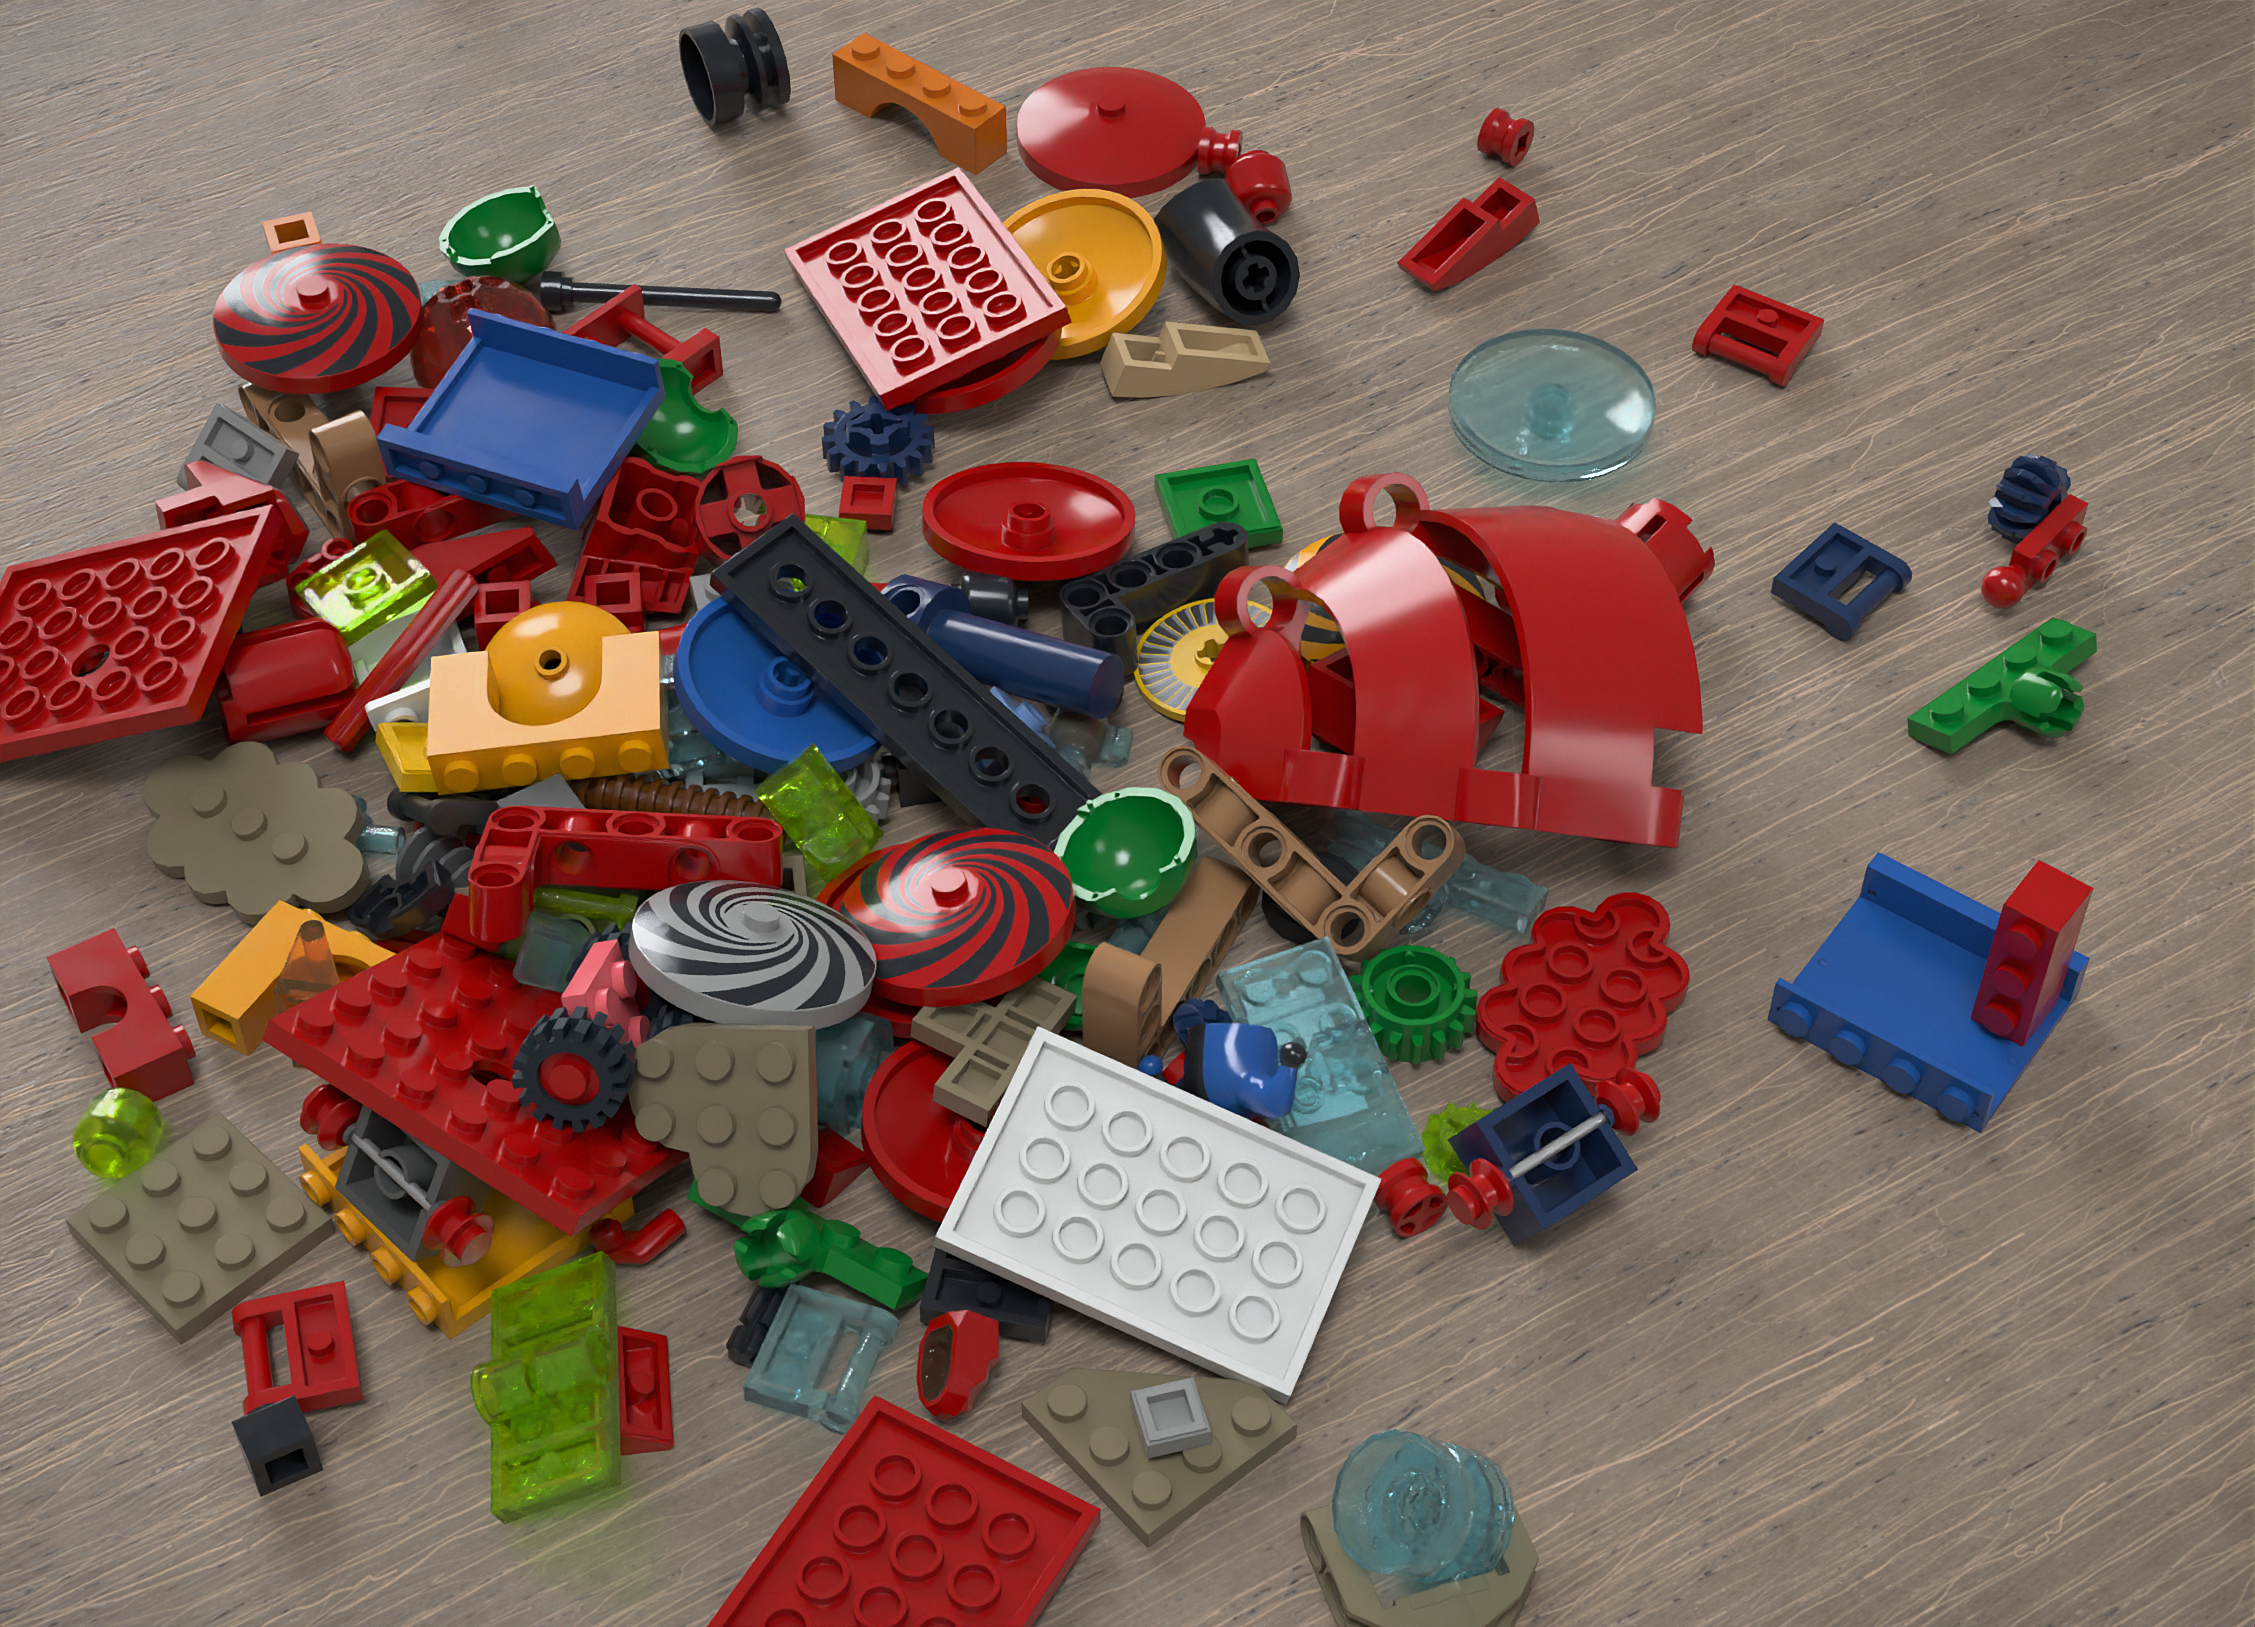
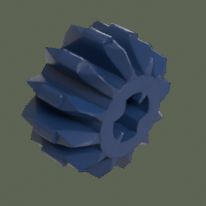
(2027, 496)

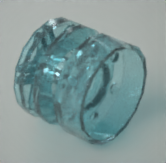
(1422, 1508)

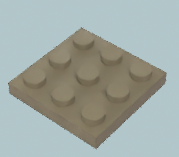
(200, 1227)

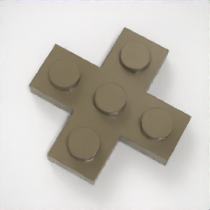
(989, 1043)

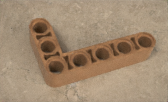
(1134, 997)

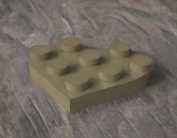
(738, 1106)

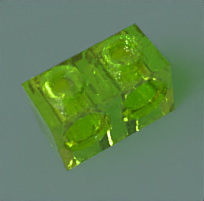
(819, 813)

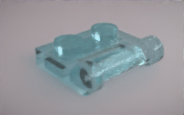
(801, 1349)

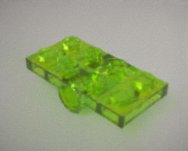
(552, 1388)

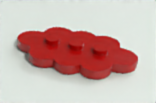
(1583, 994)

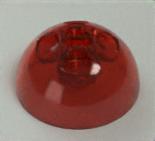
(447, 327)

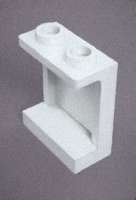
(412, 700)

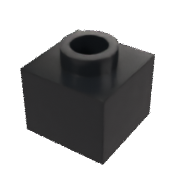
(277, 1445)

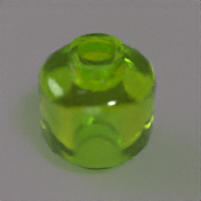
(117, 1133)

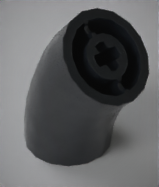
(1228, 253)

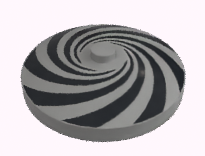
(751, 954)

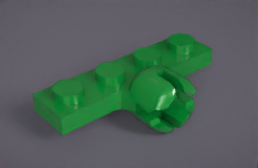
(2016, 685)
(794, 1242)

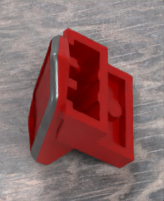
(222, 492)

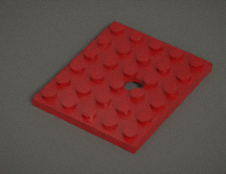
(154, 602)
(406, 1049)

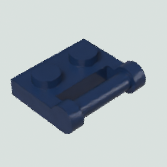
(1829, 568)

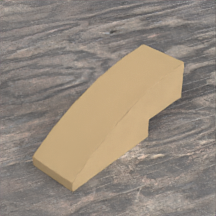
(1181, 360)

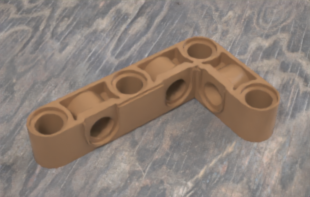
(334, 457)
(1382, 894)

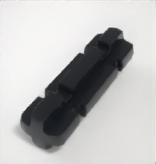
(756, 1319)

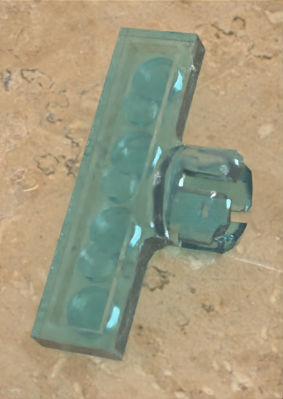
(1473, 887)

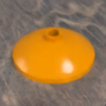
(544, 633)

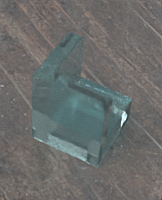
(549, 951)

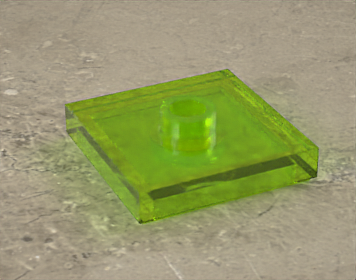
(367, 587)

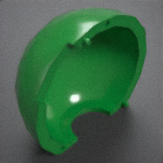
(502, 236)
(682, 433)
(1129, 852)

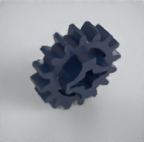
(878, 441)

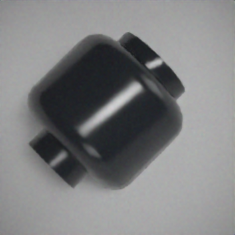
(994, 597)

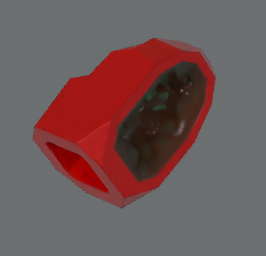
(956, 1361)

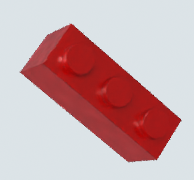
(2031, 952)

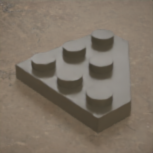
(1094, 1431)

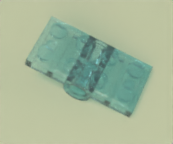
(1344, 1088)

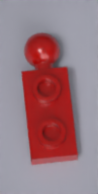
(2037, 554)

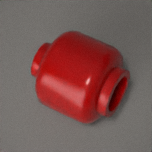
(1261, 184)

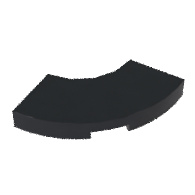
(402, 905)

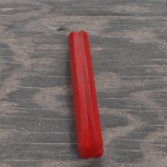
(402, 657)

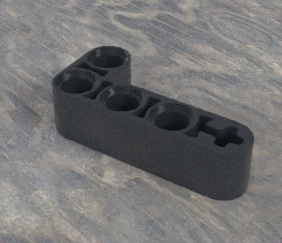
(1131, 595)

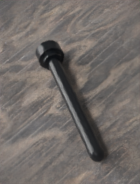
(563, 291)

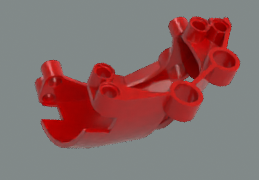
(1597, 650)

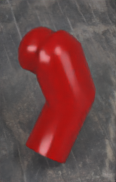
(633, 1245)

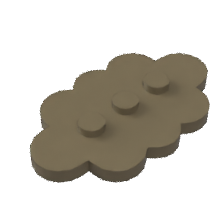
(255, 832)

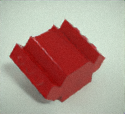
(642, 528)

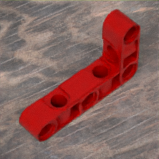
(418, 514)
(624, 851)

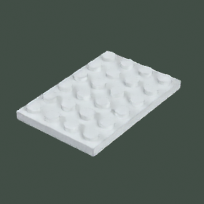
(1159, 1214)

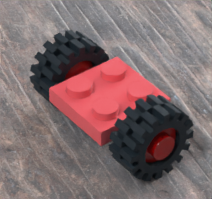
(584, 1053)

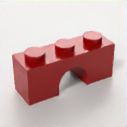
(502, 601)
(107, 985)

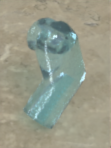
(378, 838)

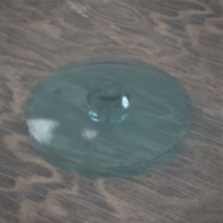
(1551, 405)

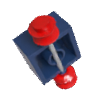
(1548, 1151)

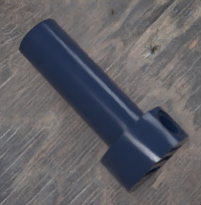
(1009, 656)

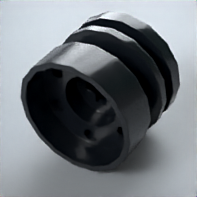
(734, 66)

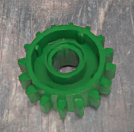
(1415, 1002)

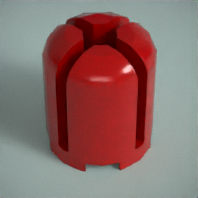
(764, 490)
(1677, 549)
(284, 680)

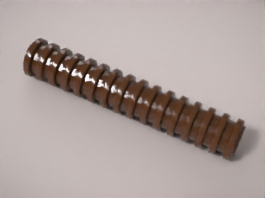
(642, 795)

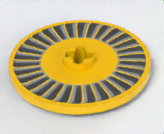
(1179, 652)

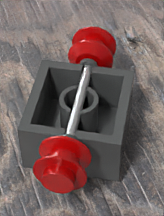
(401, 1183)

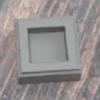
(1170, 1417)

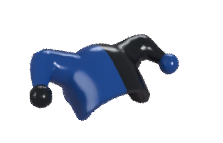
(1237, 1069)

